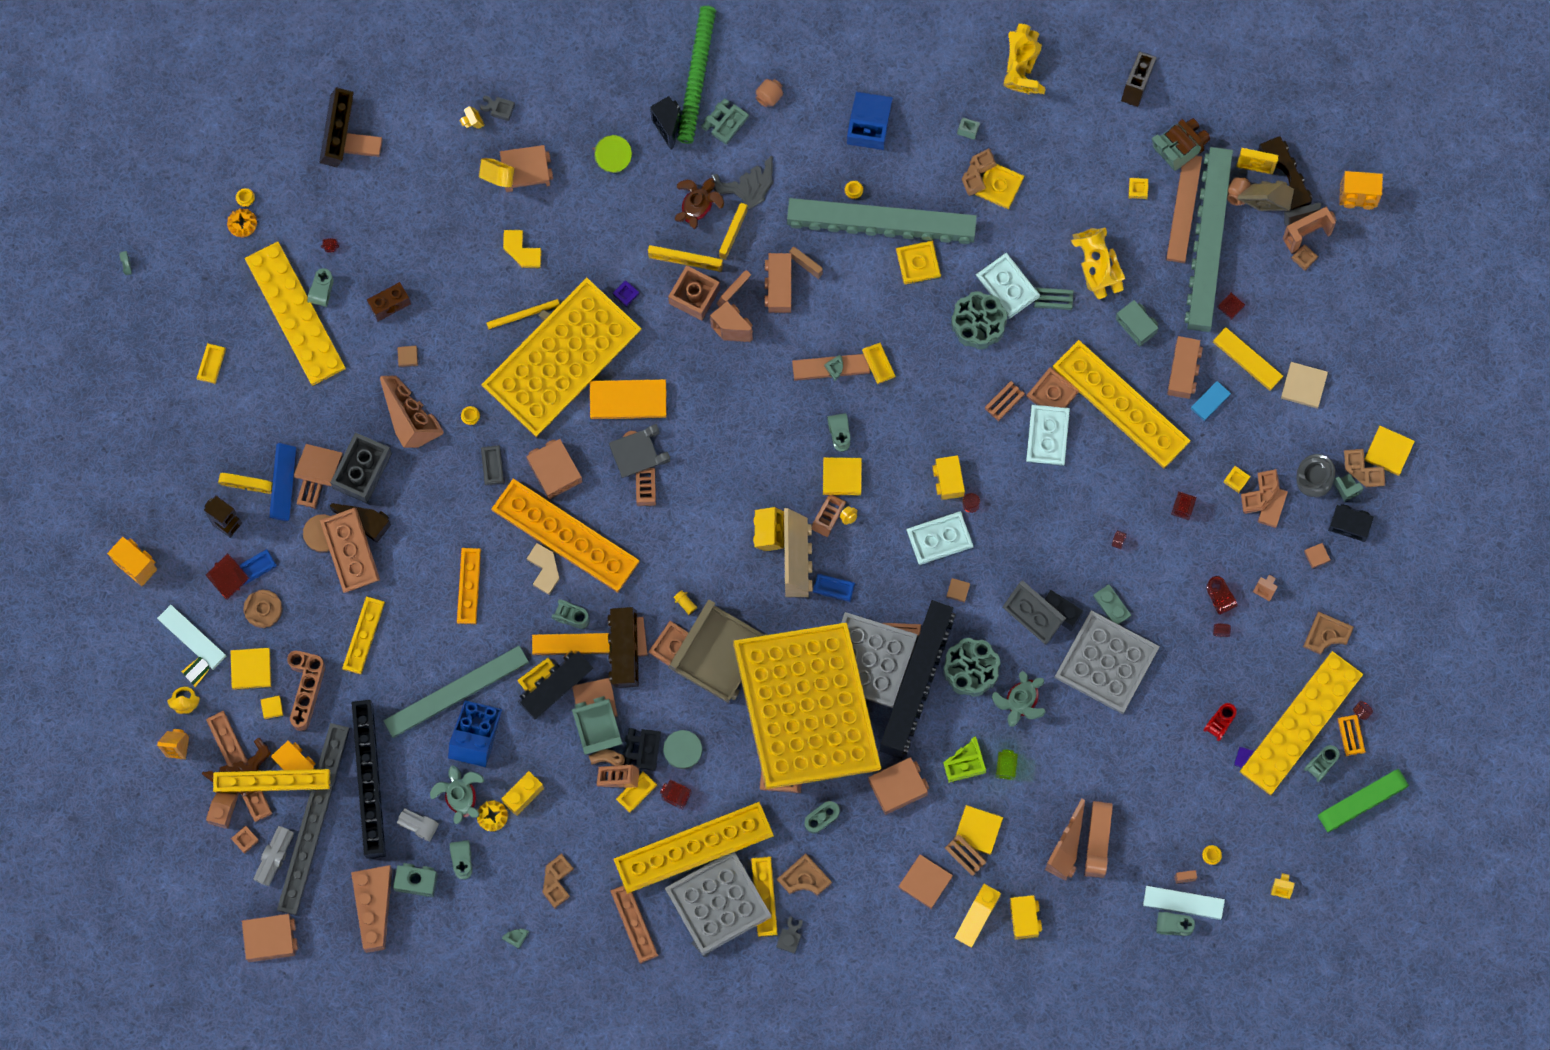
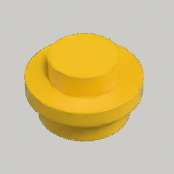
(853, 189)
(245, 197)
(470, 415)
(848, 515)
(1211, 855)

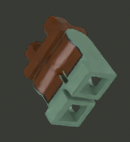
(1180, 143)

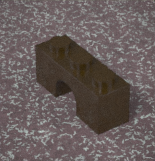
(222, 516)

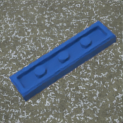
(282, 482)

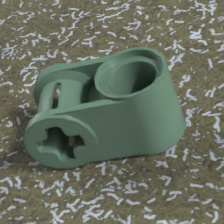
(321, 291)
(839, 428)
(567, 614)
(1320, 765)
(460, 856)
(1171, 924)

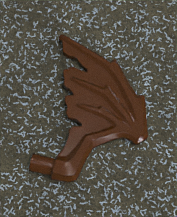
(253, 763)

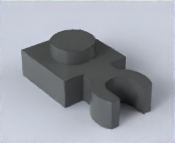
(500, 108)
(789, 938)

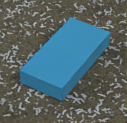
(1210, 400)

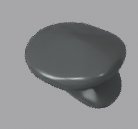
(1315, 475)

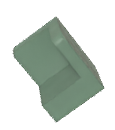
(1347, 487)

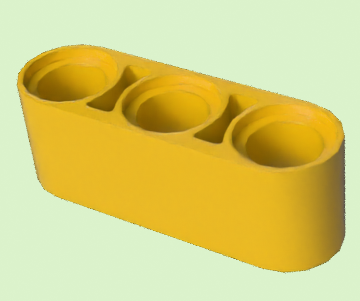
(496, 172)

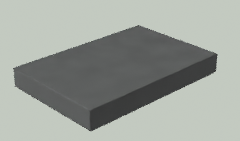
(1034, 612)

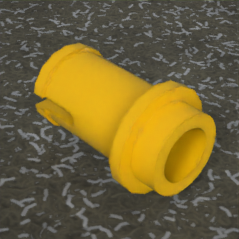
(685, 602)

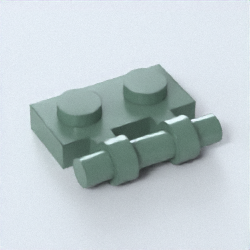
(729, 123)

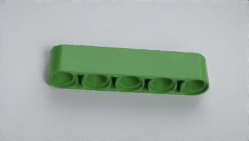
(1362, 800)

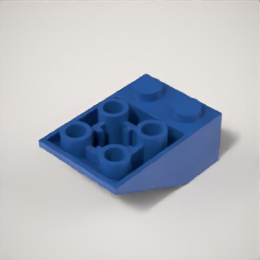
(869, 120)
(474, 733)

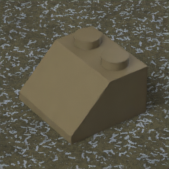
(1268, 196)

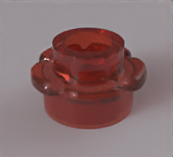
(330, 245)

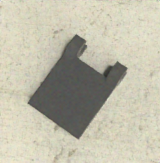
(637, 452)

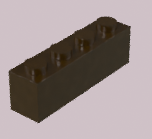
(336, 127)
(623, 647)

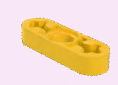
(243, 482)

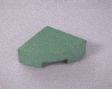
(125, 259)
(835, 367)
(516, 937)

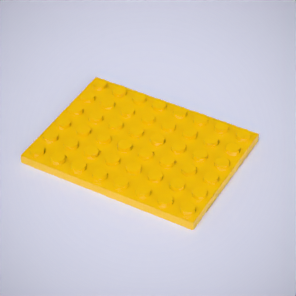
(806, 705)

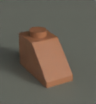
(222, 809)

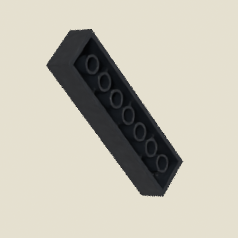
(916, 680)

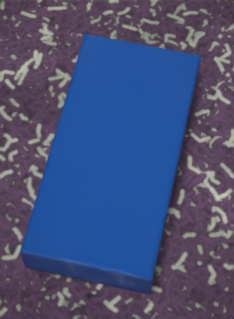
(258, 565)
(833, 587)

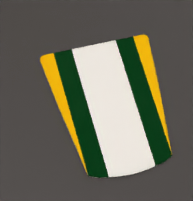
(196, 671)

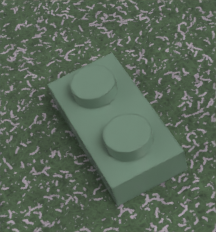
(1112, 605)

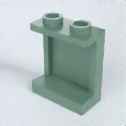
(596, 725)

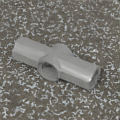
(273, 856)

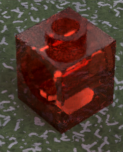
(1183, 505)
(675, 794)

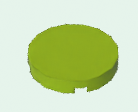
(613, 153)

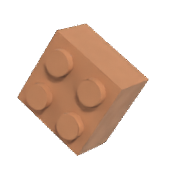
(694, 292)

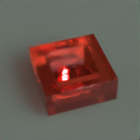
(1231, 306)

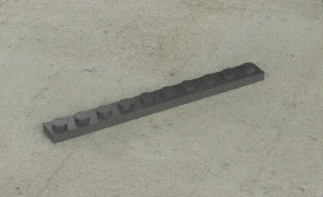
(312, 822)

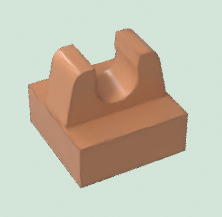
(1266, 588)

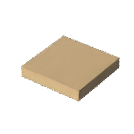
(1304, 385)

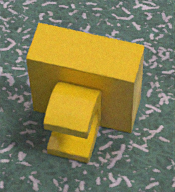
(472, 118)
(1282, 887)

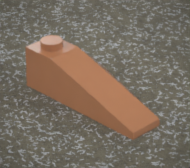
(408, 419)
(1065, 853)

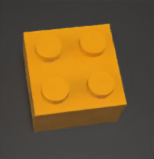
(1360, 189)
(132, 561)

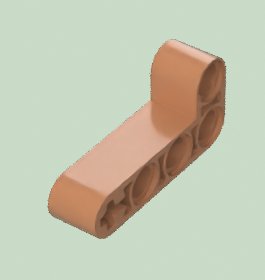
(304, 692)
(1098, 839)

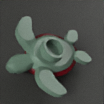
(1021, 700)
(459, 793)

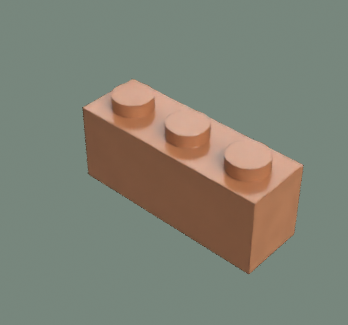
(778, 283)
(1184, 367)

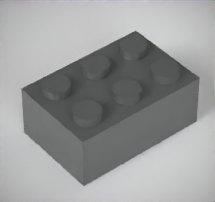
(361, 468)

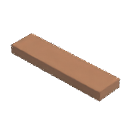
(815, 367)
(634, 924)

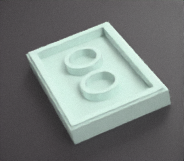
(1008, 284)
(1047, 435)
(939, 538)

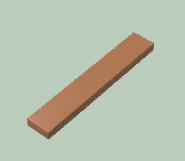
(1184, 210)
(233, 753)

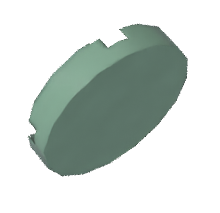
(682, 749)

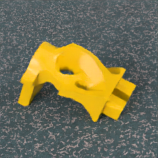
(1022, 57)
(1094, 241)

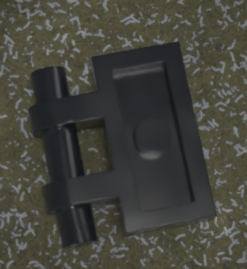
(648, 748)

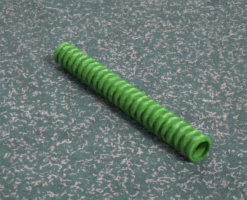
(696, 74)

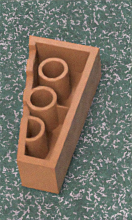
(372, 898)

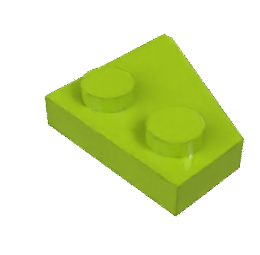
(965, 763)

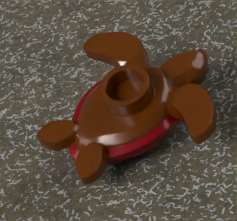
(698, 201)

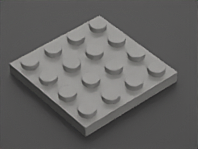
(881, 657)
(1107, 662)
(718, 902)

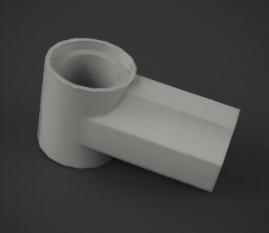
(422, 826)

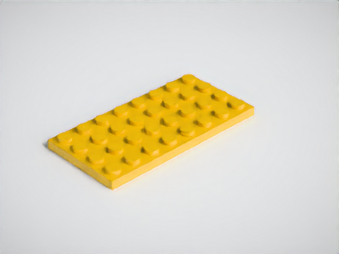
(561, 357)

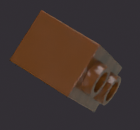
(388, 301)

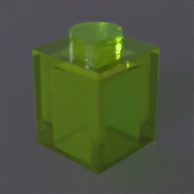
(1006, 765)

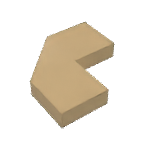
(545, 560)

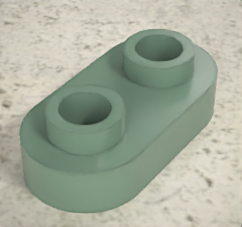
(821, 817)

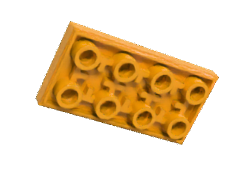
(627, 399)

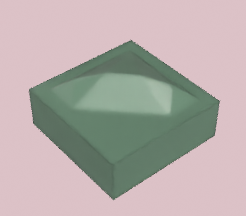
(968, 128)

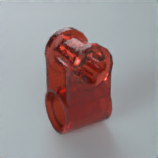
(1221, 598)

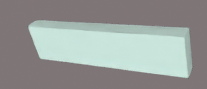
(191, 637)
(1183, 902)

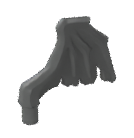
(751, 187)

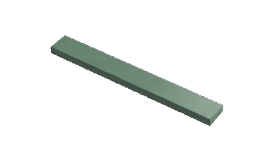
(456, 691)

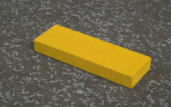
(733, 231)

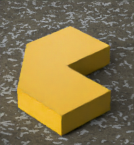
(523, 256)

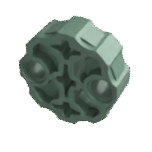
(992, 320)
(989, 659)

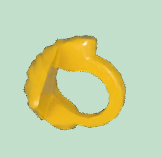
(183, 704)

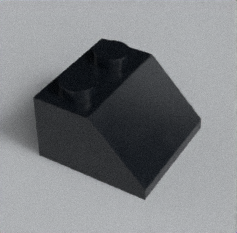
(666, 118)

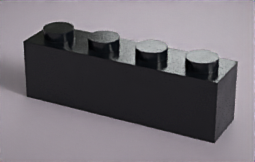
(555, 684)

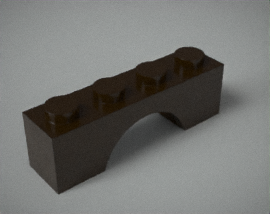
(1288, 165)

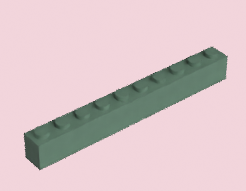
(881, 220)
(1209, 239)

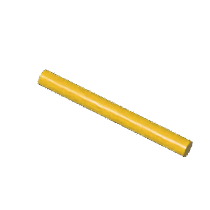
(522, 314)

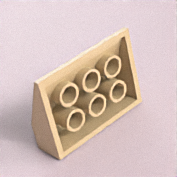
(796, 554)

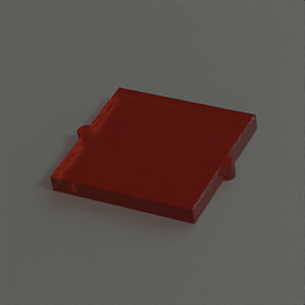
(227, 576)

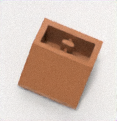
(730, 325)

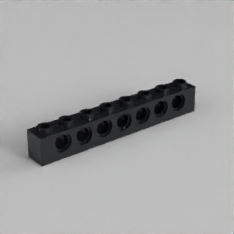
(368, 779)

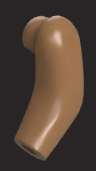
(608, 756)

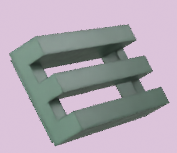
(1054, 298)

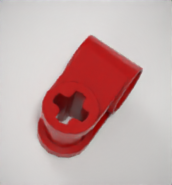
(1218, 723)

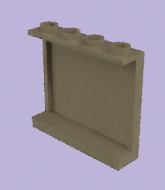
(709, 653)

